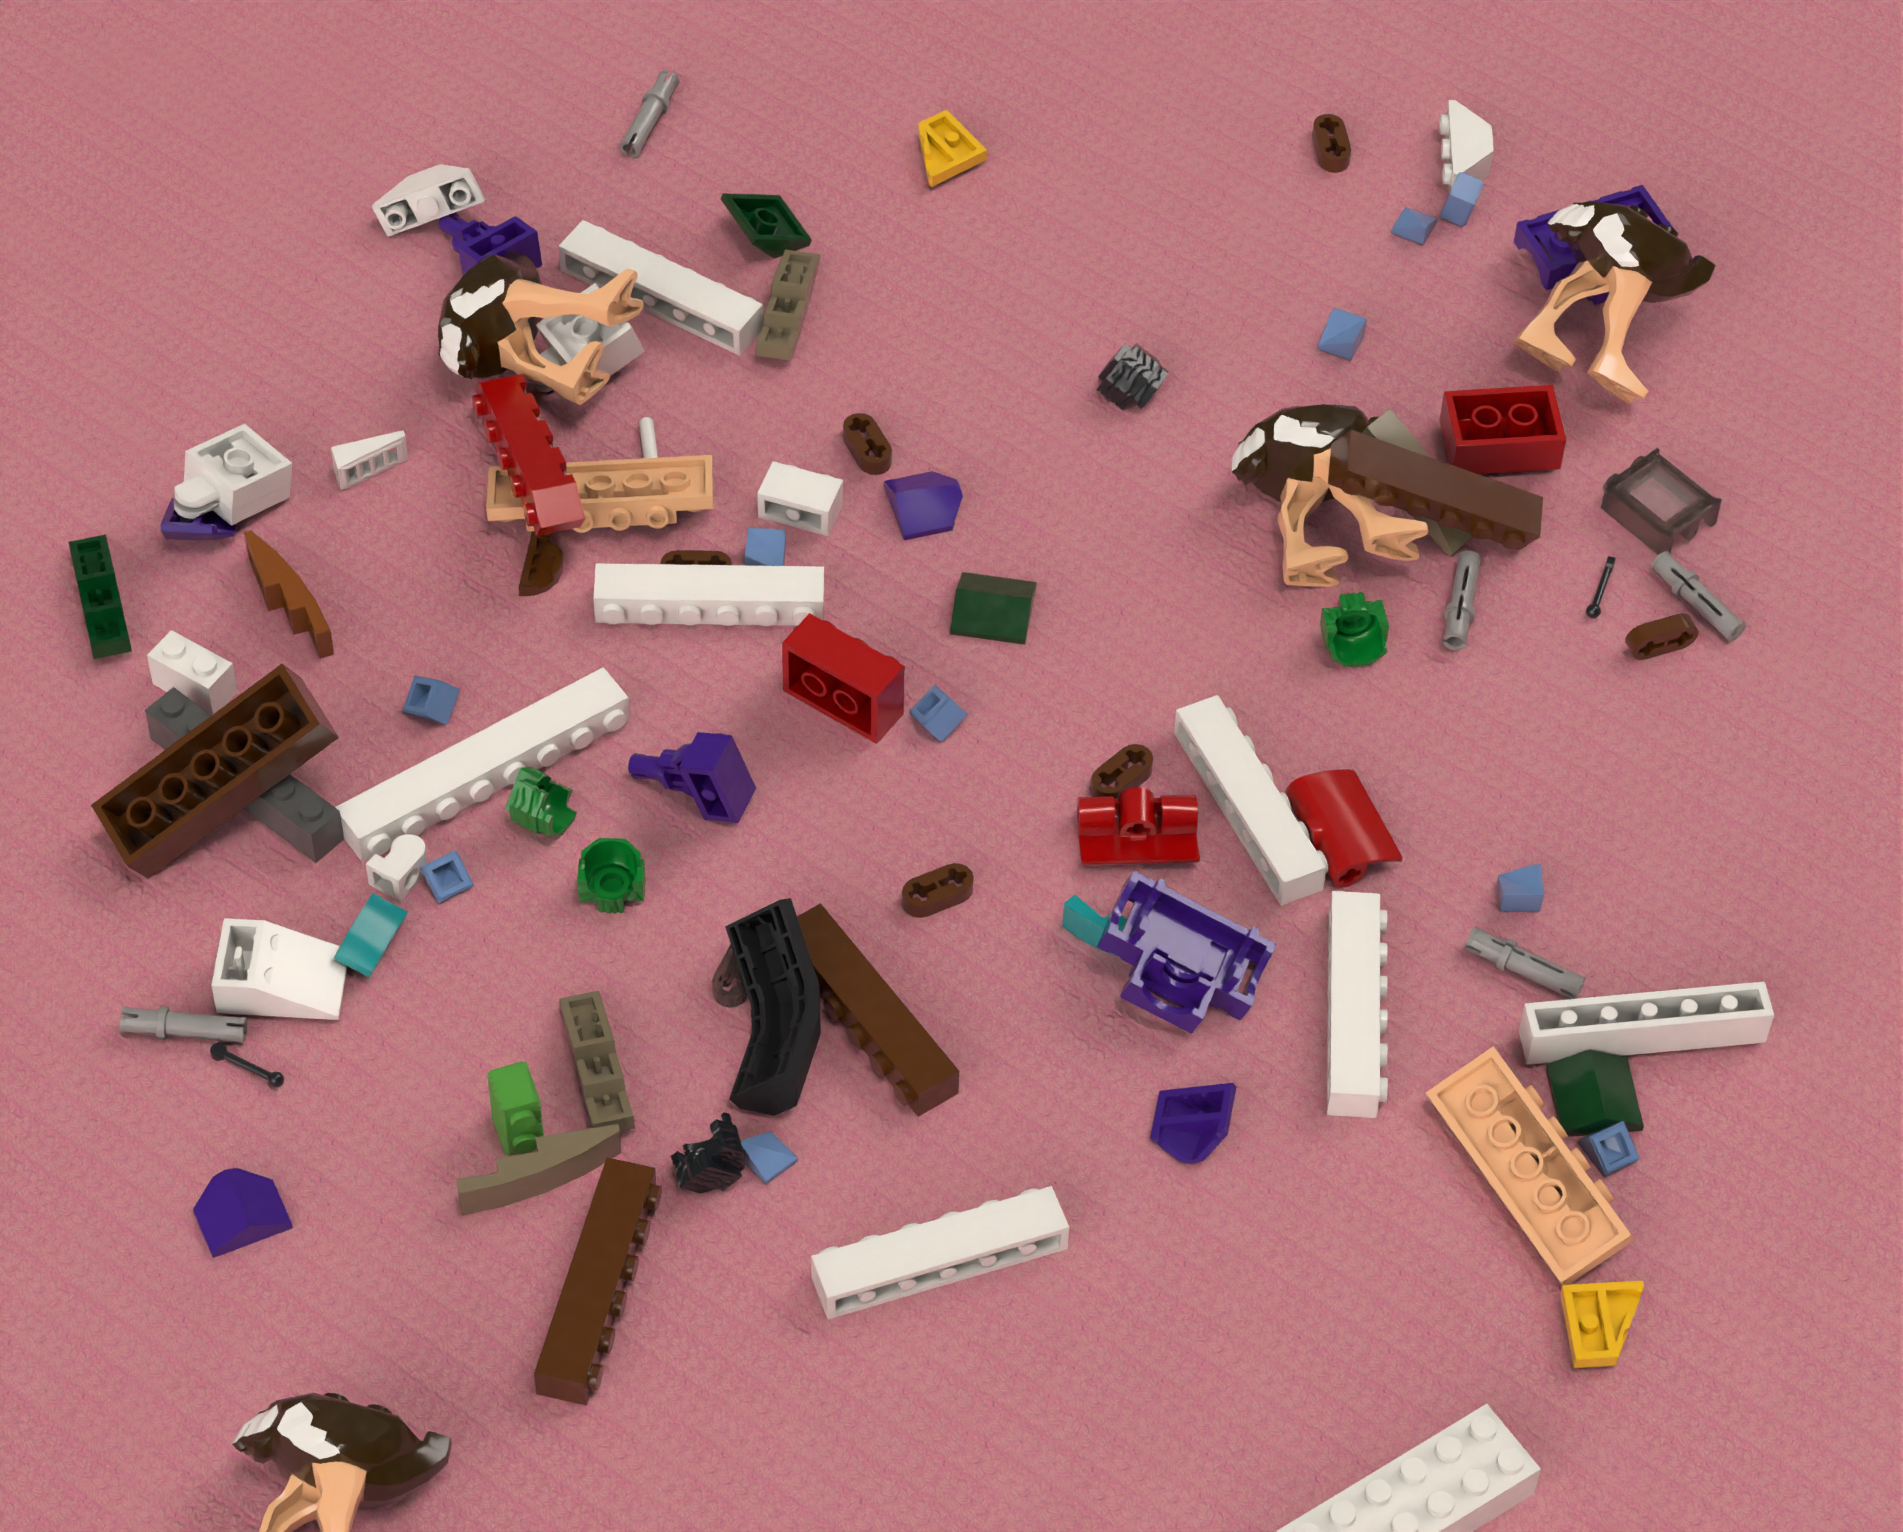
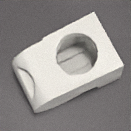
(400, 868)

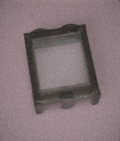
(1658, 502)

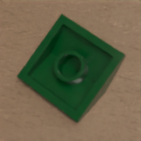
(767, 222)
(993, 608)
(1593, 1093)

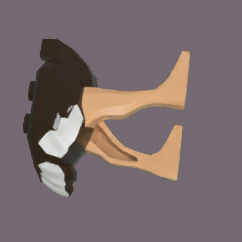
(1619, 255)
(493, 318)
(1290, 462)
(338, 1459)

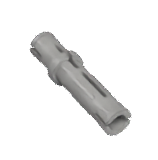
(654, 104)
(1686, 585)
(1457, 630)
(1535, 968)
(180, 1024)

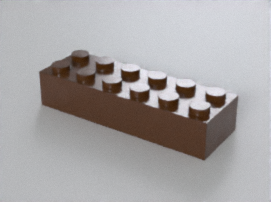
(214, 771)

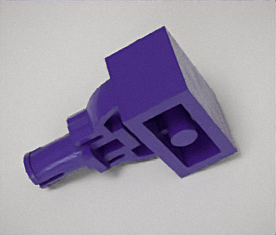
(477, 241)
(706, 770)

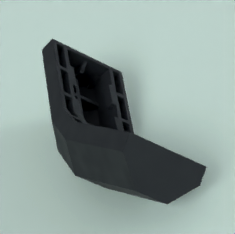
(783, 1008)

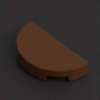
(541, 567)

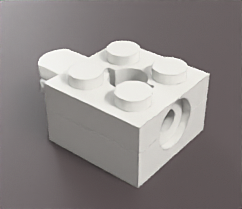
(571, 333)
(233, 477)

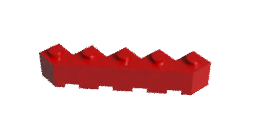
(528, 455)

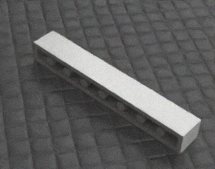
(483, 763)

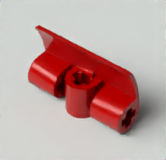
(1342, 823)
(1138, 828)

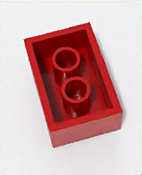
(1503, 429)
(843, 678)

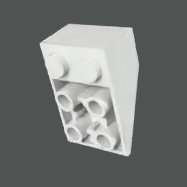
(276, 972)

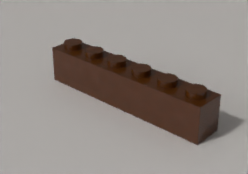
(1435, 490)
(877, 1017)
(597, 1281)

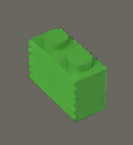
(515, 1108)

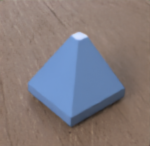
(1414, 225)
(446, 876)
(1610, 1148)
(767, 1156)

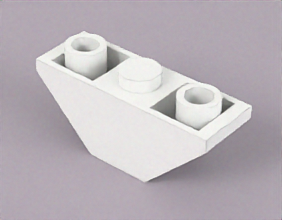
(1465, 145)
(427, 197)

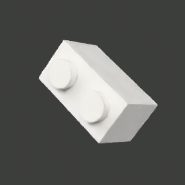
(800, 498)
(192, 671)

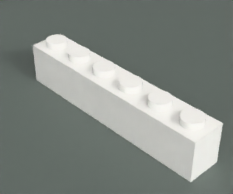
(664, 287)
(707, 594)
(1250, 800)
(1354, 1005)
(1647, 1022)
(939, 1252)

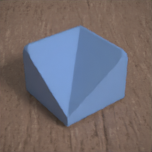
(1461, 199)
(1343, 334)
(765, 547)
(431, 699)
(938, 713)
(1521, 889)

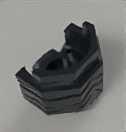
(1131, 376)
(713, 1162)

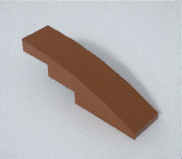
(285, 589)

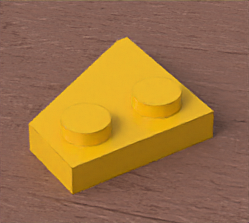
(947, 147)
(1599, 1320)

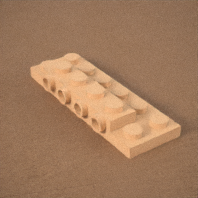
(621, 491)
(1531, 1166)

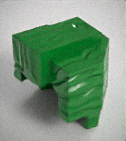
(1355, 630)
(540, 803)
(611, 874)

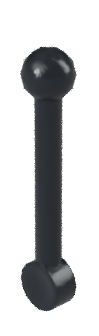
(1593, 609)
(219, 1052)

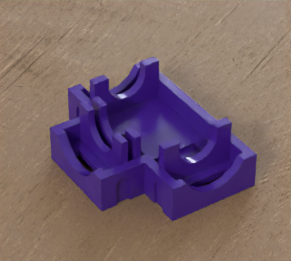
(1555, 257)
(1182, 954)

